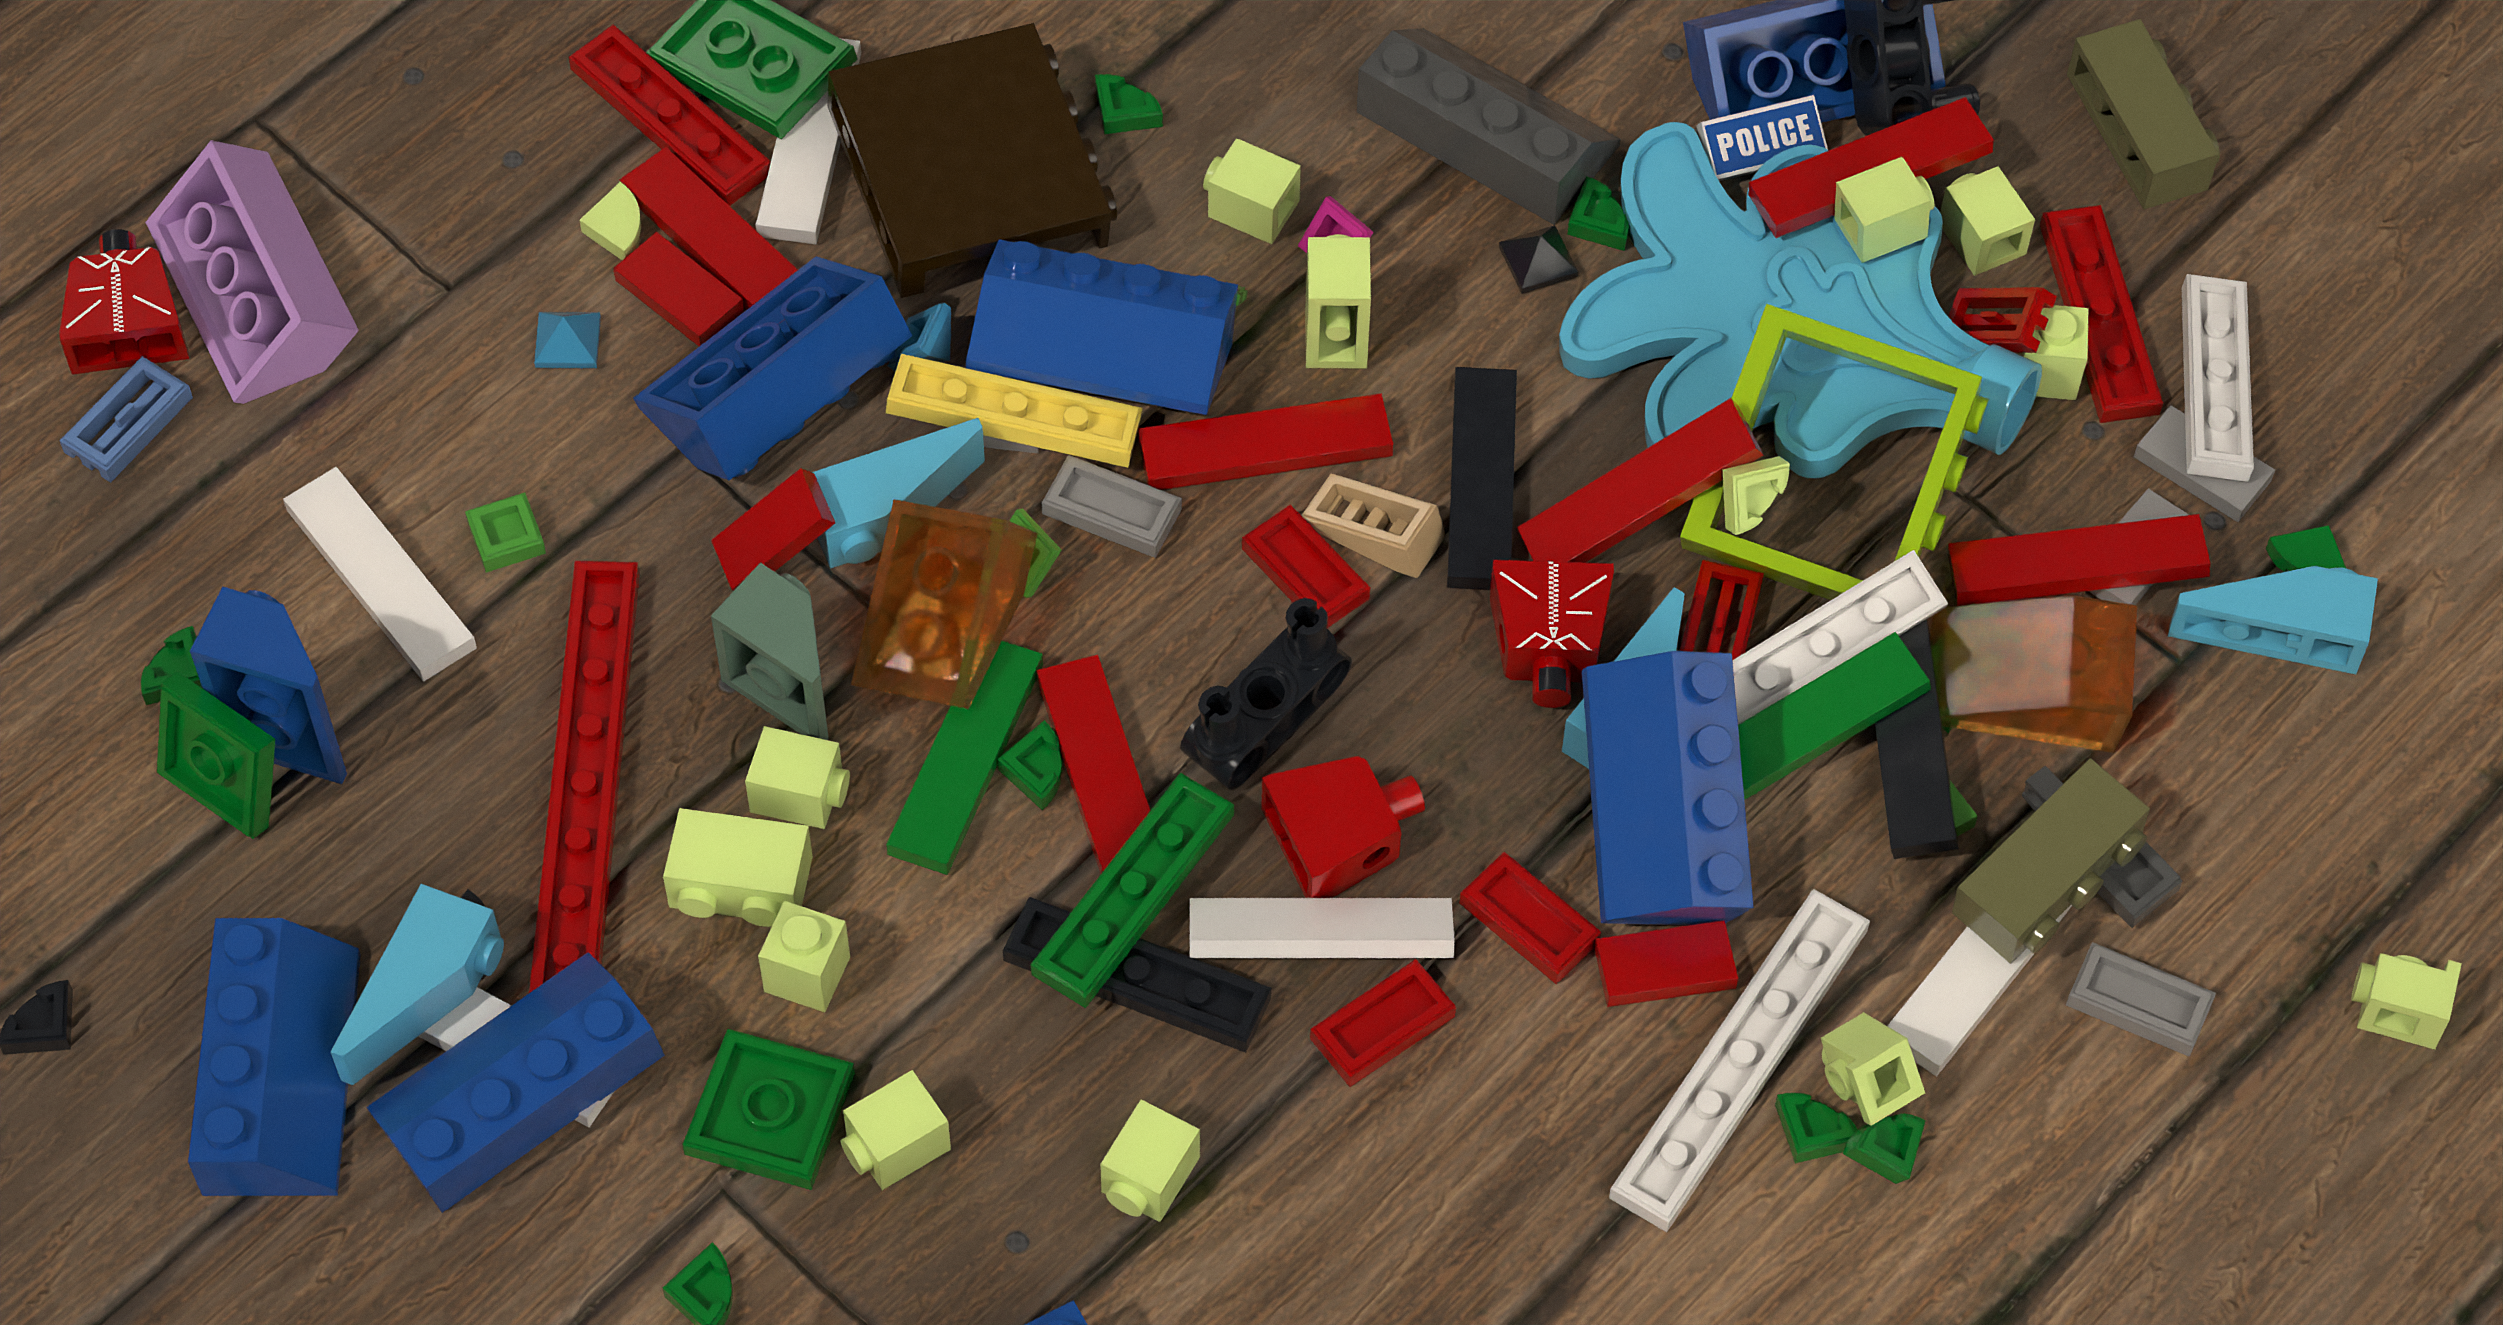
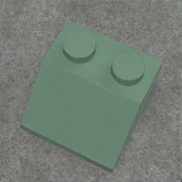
(771, 649)

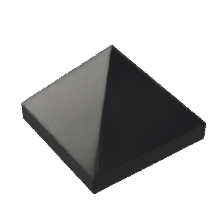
(1538, 259)

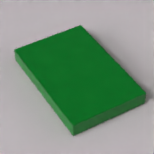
(753, 59)

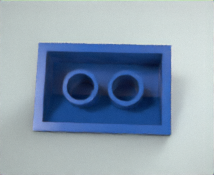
(261, 670)

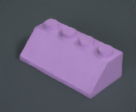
(250, 272)

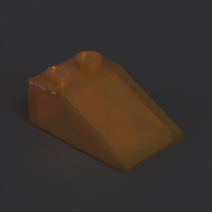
(941, 602)
(2038, 669)

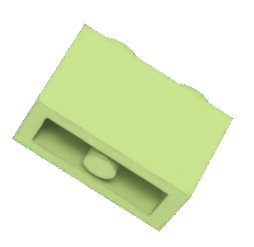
(1337, 301)
(736, 866)

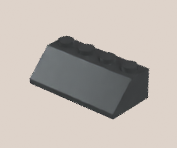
(1481, 121)

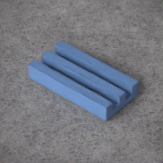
(133, 424)

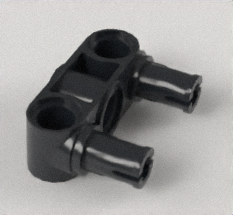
(1891, 63)
(1296, 670)

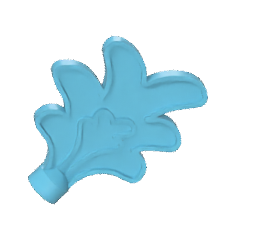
(1707, 286)

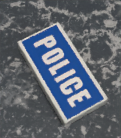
(1748, 139)

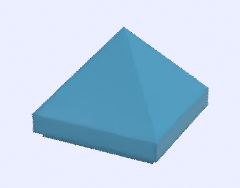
(930, 336)
(567, 340)

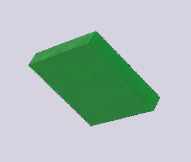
(215, 755)
(769, 1109)

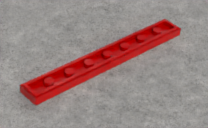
(586, 767)

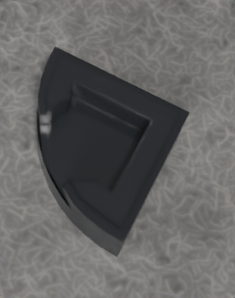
(41, 1022)

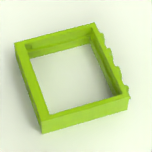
(1944, 471)

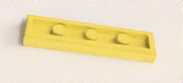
(1014, 410)

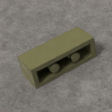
(2143, 113)
(2052, 862)

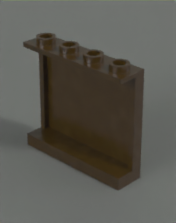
(967, 151)

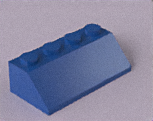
(1781, 55)
(1103, 326)
(767, 376)
(1667, 789)
(266, 1073)
(516, 1080)

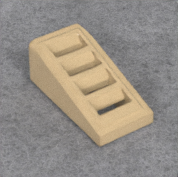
(1407, 544)

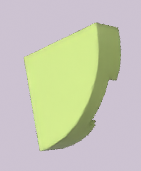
(614, 222)
(1751, 491)

